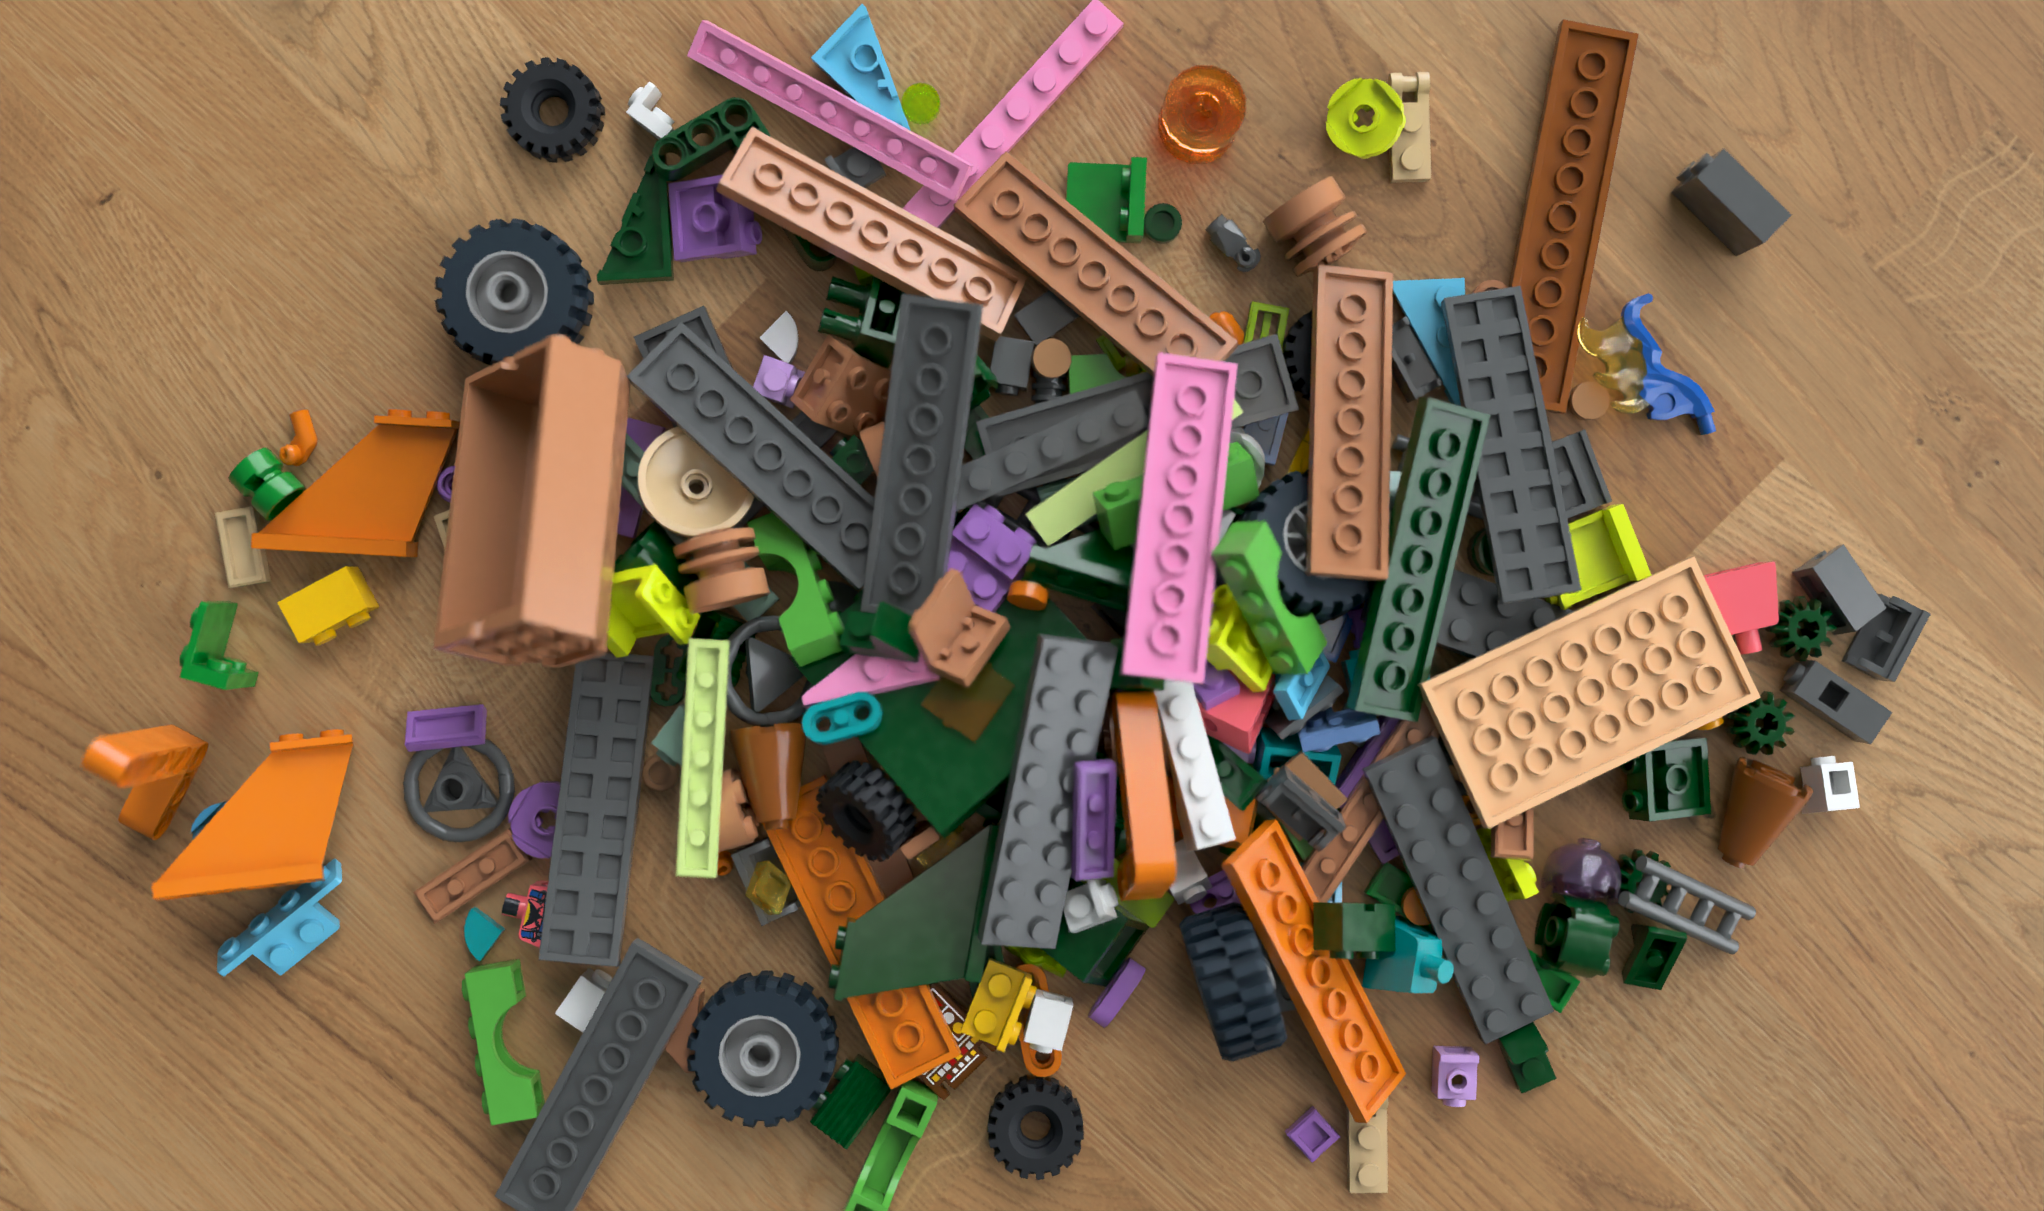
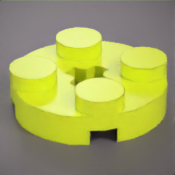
(1343, 116)

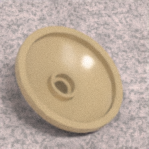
(664, 481)

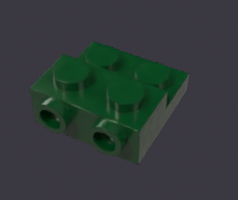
(1669, 781)

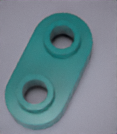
(843, 718)

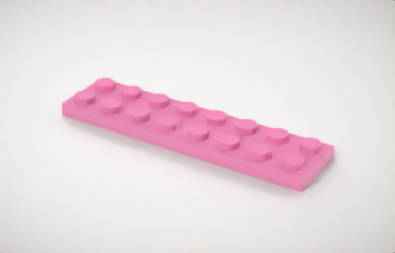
(1179, 519)

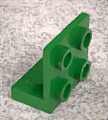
(1110, 196)
(204, 655)

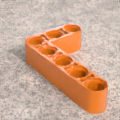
(157, 765)
(1150, 859)

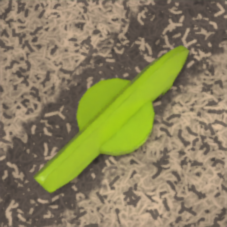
(1038, 957)

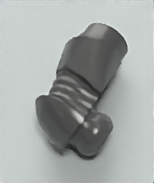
(1233, 243)

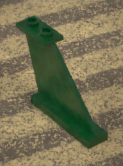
(1087, 568)
(922, 929)

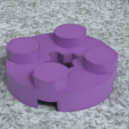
(525, 818)

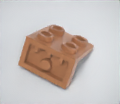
(843, 389)

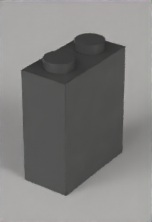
(1730, 202)

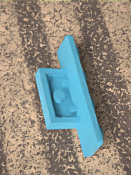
(287, 929)

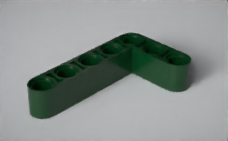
(725, 138)

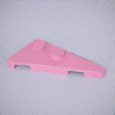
(869, 675)

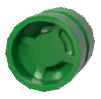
(263, 479)

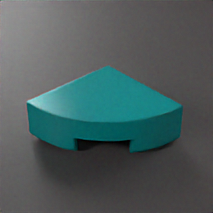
(481, 933)

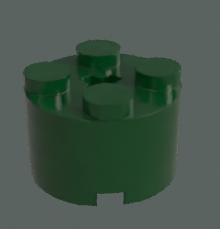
(1575, 936)

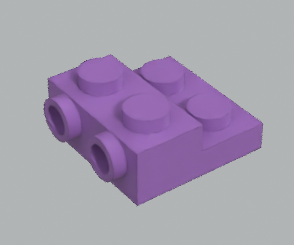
(709, 222)
(989, 555)

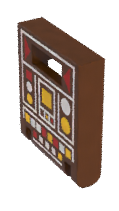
(972, 1056)

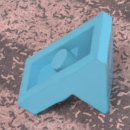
(1298, 690)

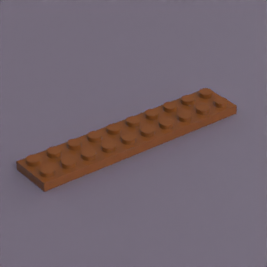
(1570, 193)

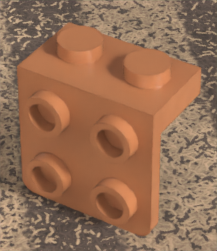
(955, 632)

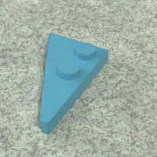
(859, 68)
(1423, 308)

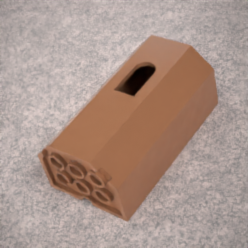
(535, 508)

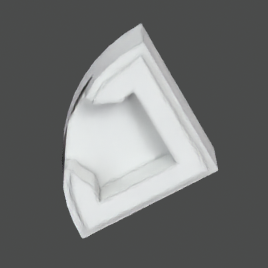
(782, 337)

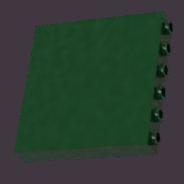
(939, 765)

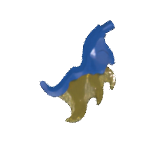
(1637, 372)

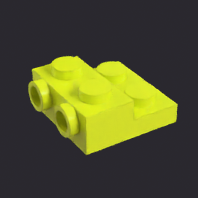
(1233, 643)

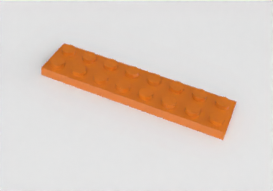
(834, 884)
(1320, 987)

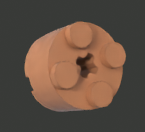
(737, 817)

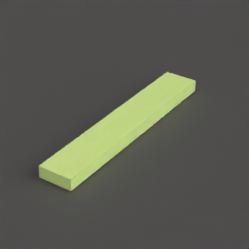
(1075, 501)
(702, 758)

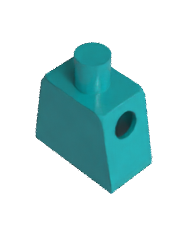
(1414, 964)

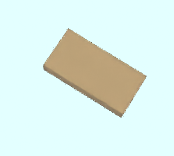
(242, 563)

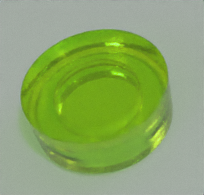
(921, 103)

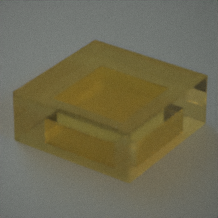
(768, 888)

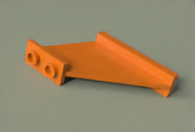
(371, 495)
(271, 827)

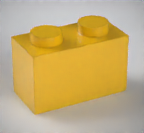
(329, 605)

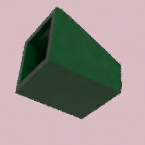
(1099, 950)

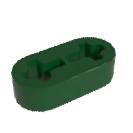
(661, 671)

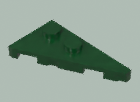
(644, 243)

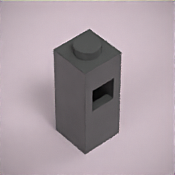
(1835, 701)

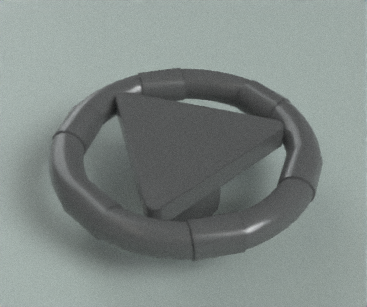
(768, 675)
(459, 788)

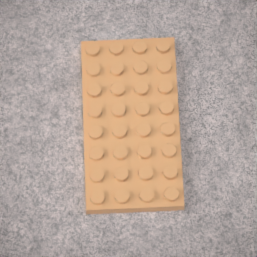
(1588, 692)

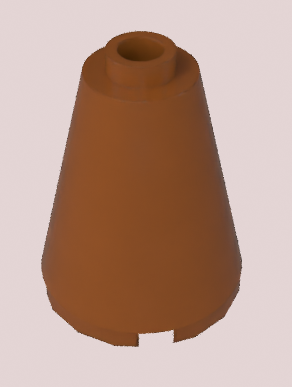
(771, 770)
(1758, 811)

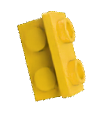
(998, 1004)

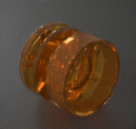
(1214, 98)

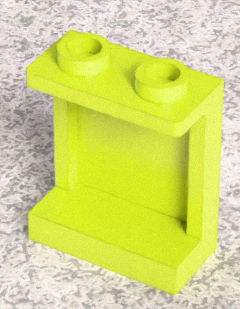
(1604, 554)
(645, 606)

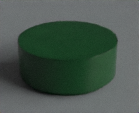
(1162, 223)

